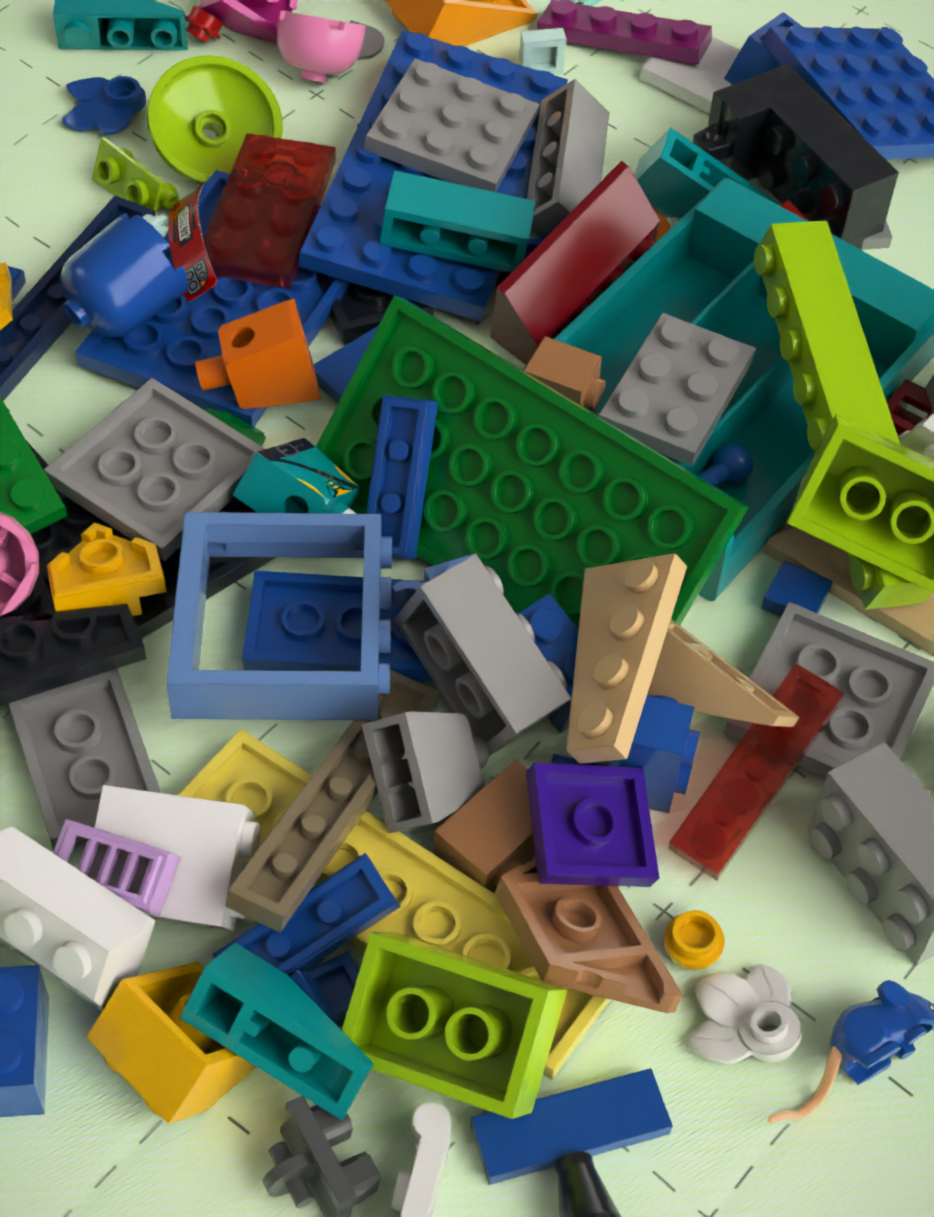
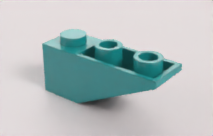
(119, 25)

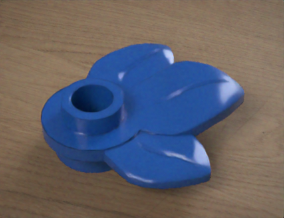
(104, 104)

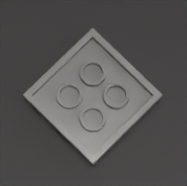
(452, 127)
(153, 465)
(879, 682)

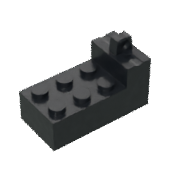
(800, 152)

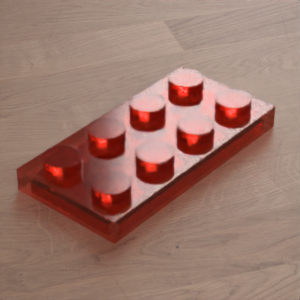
(268, 209)

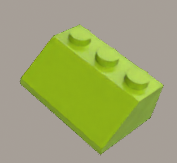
(870, 501)

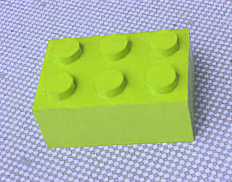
(453, 1023)

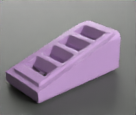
(156, 878)

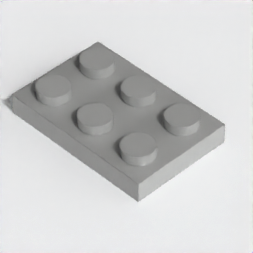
(678, 387)
(78, 743)

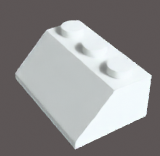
(67, 920)

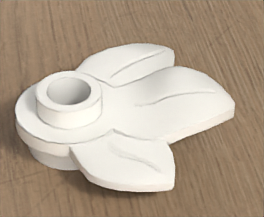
(739, 1011)

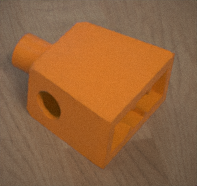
(263, 359)

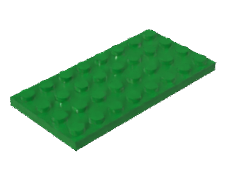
(524, 470)

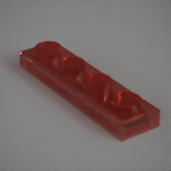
(754, 775)

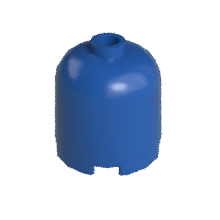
(120, 278)

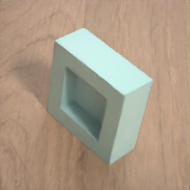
(543, 50)

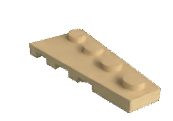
(617, 651)

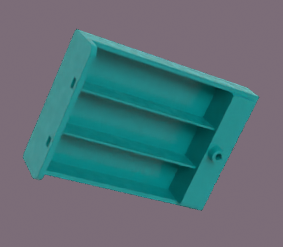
(709, 279)

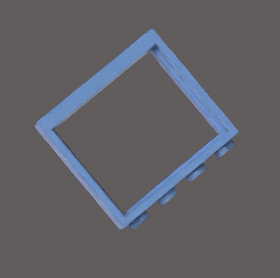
(278, 693)

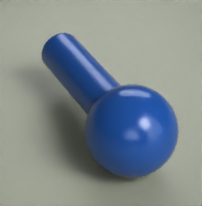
(730, 465)

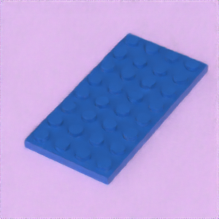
(352, 214)

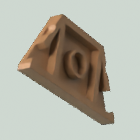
(586, 940)

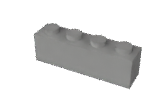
(566, 154)

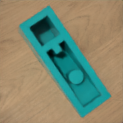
(680, 174)
(277, 1029)

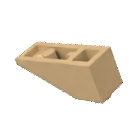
(714, 687)

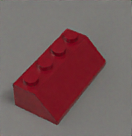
(574, 264)

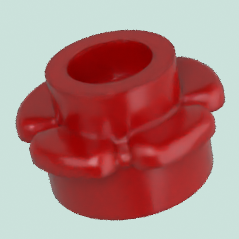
(203, 24)

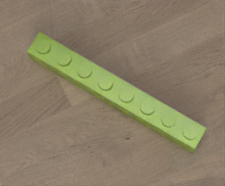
(828, 362)

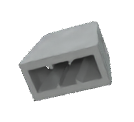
(424, 766)

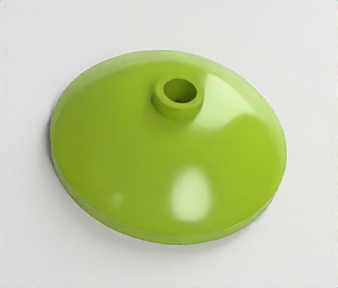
(213, 96)

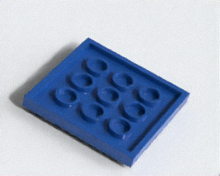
(867, 81)

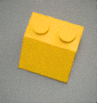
(159, 1053)

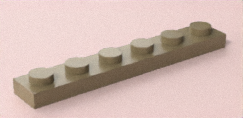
(319, 817)

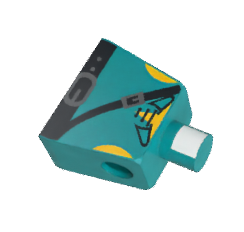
(296, 480)

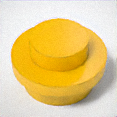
(694, 940)

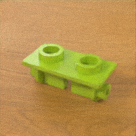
(129, 179)

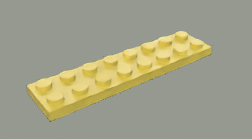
(433, 896)

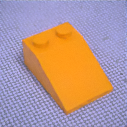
(462, 20)

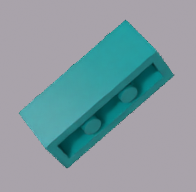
(456, 222)

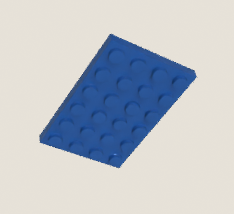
(188, 331)

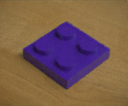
(591, 825)

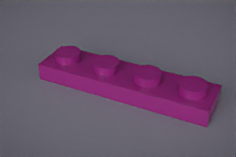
(628, 31)

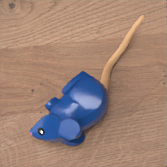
(867, 1039)

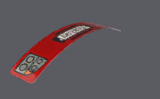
(188, 245)

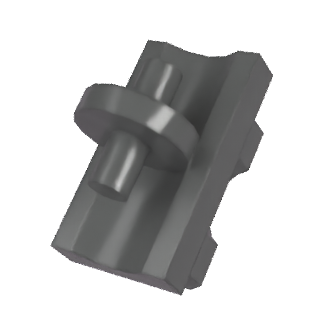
(309, 1167)

